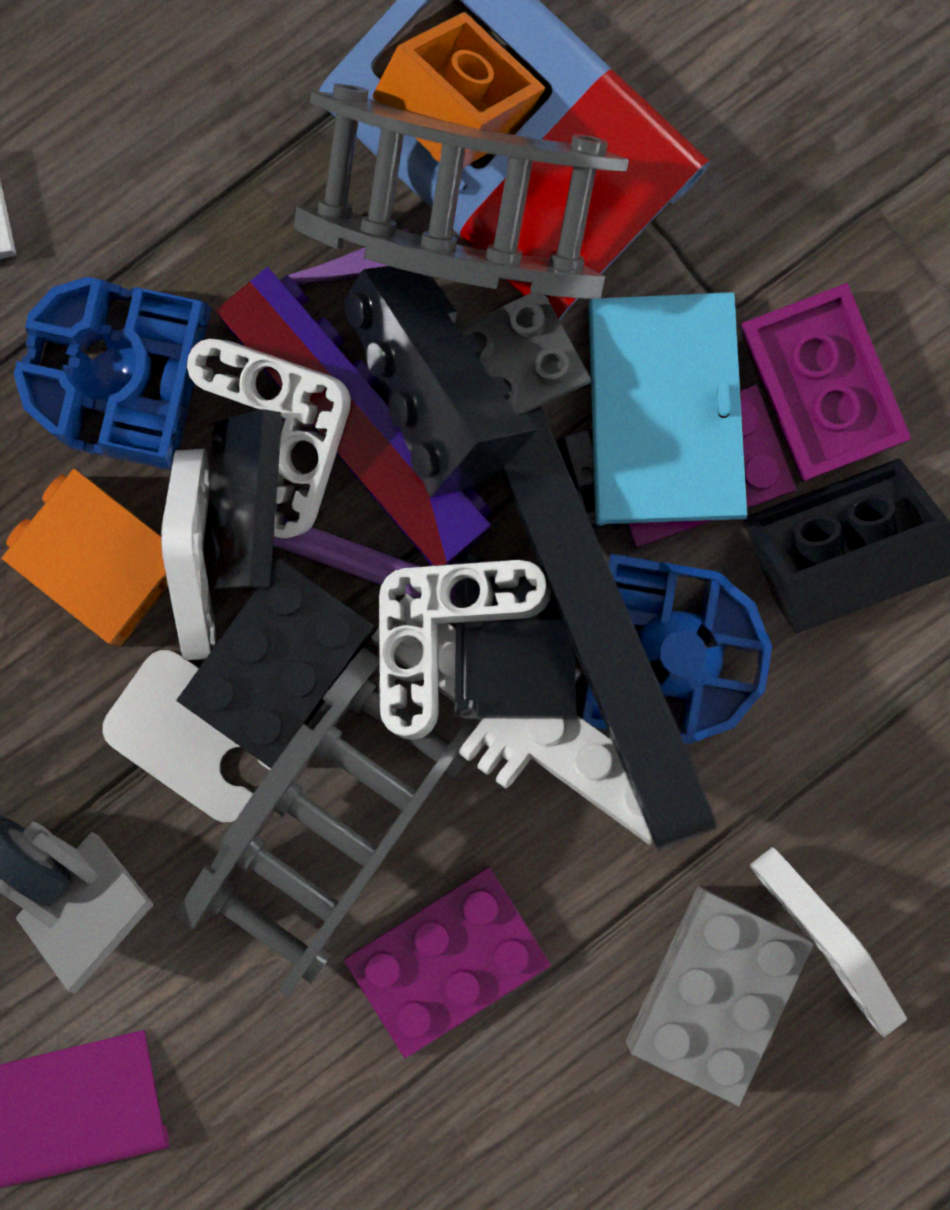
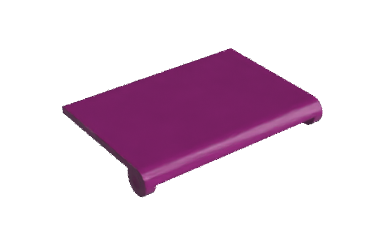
(78, 1109)

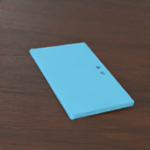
(656, 398)

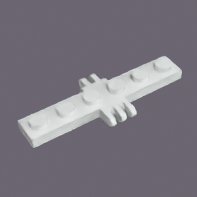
(564, 747)

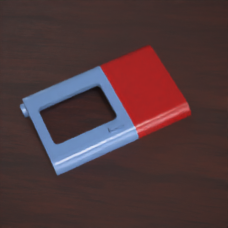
(584, 101)

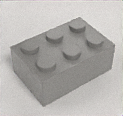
(718, 995)

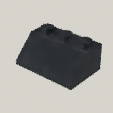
(850, 545)

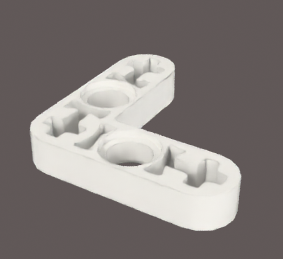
(294, 407)
(183, 553)
(434, 609)
(833, 939)

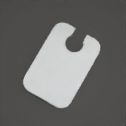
(171, 740)

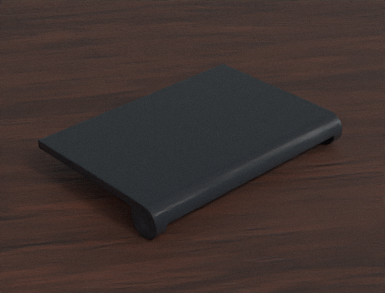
(512, 664)

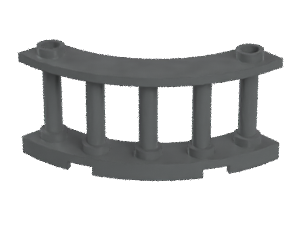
(436, 250)
(283, 795)

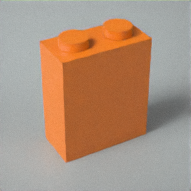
(90, 557)

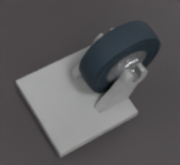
(71, 898)

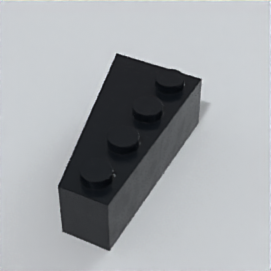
(434, 382)

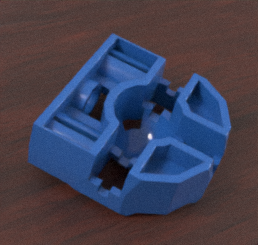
(118, 378)
(725, 620)

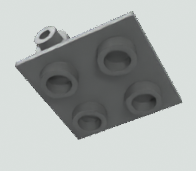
(528, 351)

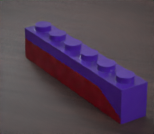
(271, 320)

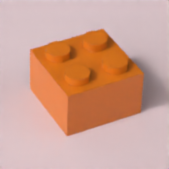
(461, 79)

